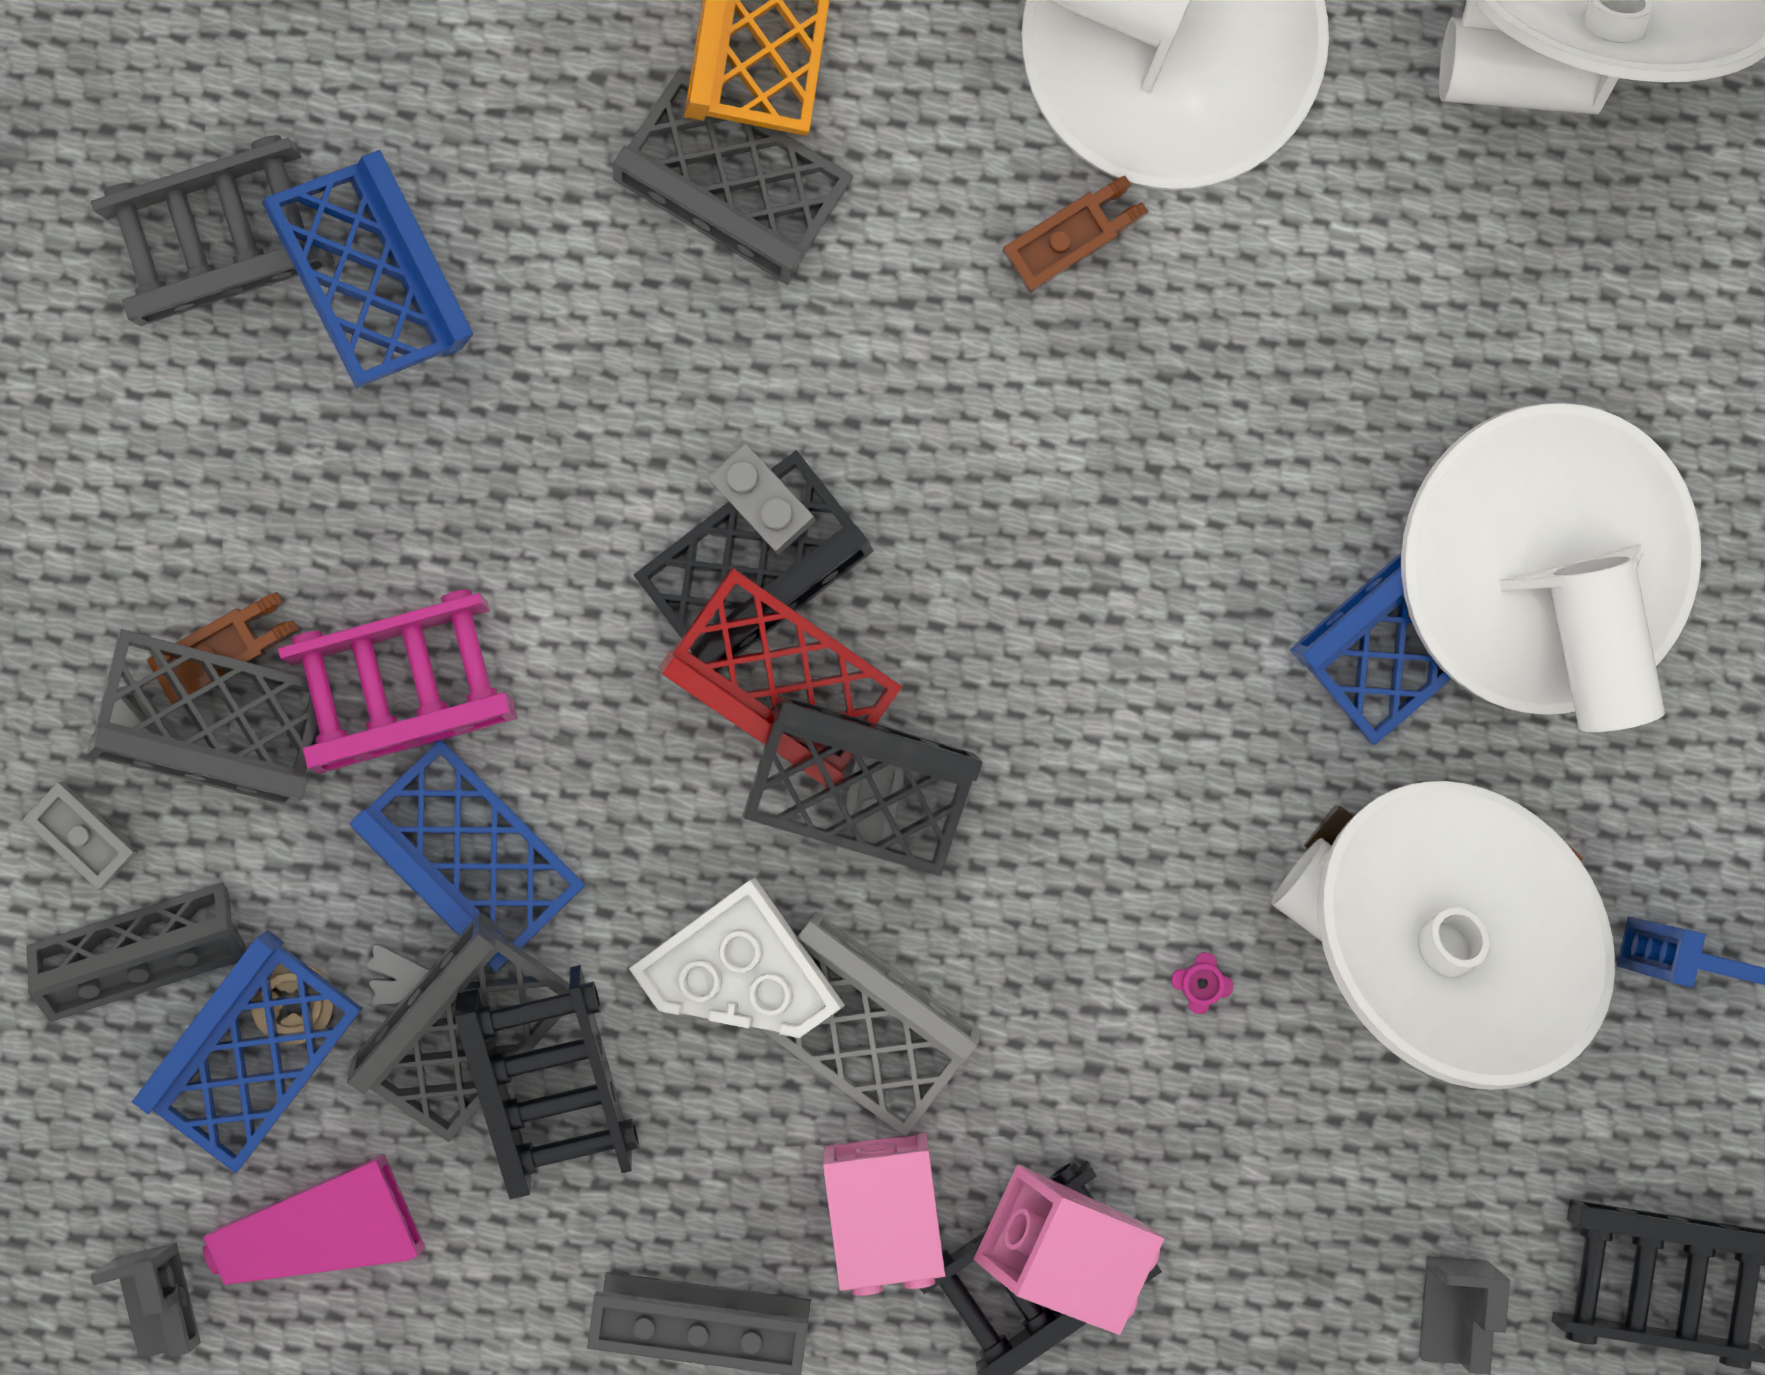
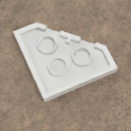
(739, 969)

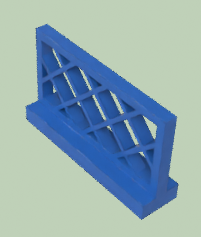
(402, 243)
(1354, 622)
(425, 876)
(1676, 955)
(210, 1027)

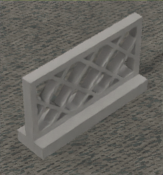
(897, 998)

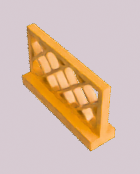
(713, 50)

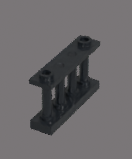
(507, 1116)
(1649, 1234)
(1042, 1326)

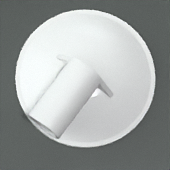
(1576, 50)
(1175, 85)
(1554, 564)
(1459, 933)

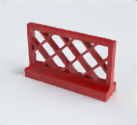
(742, 706)

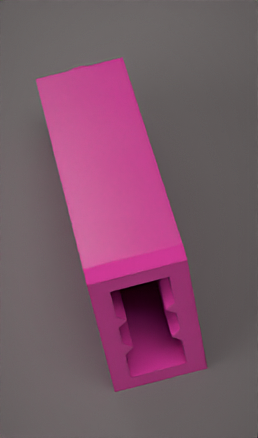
(323, 1228)

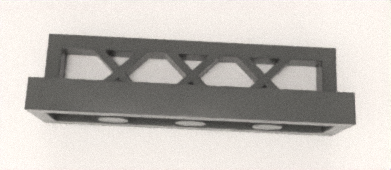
(133, 962)

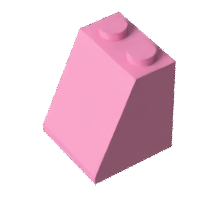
(883, 1213)
(1068, 1251)

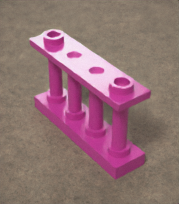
(433, 718)

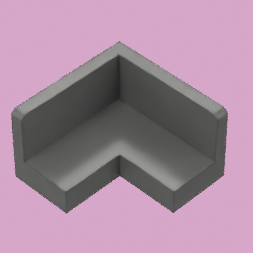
(155, 1300)
(1462, 1311)

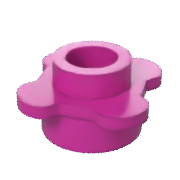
(1217, 984)

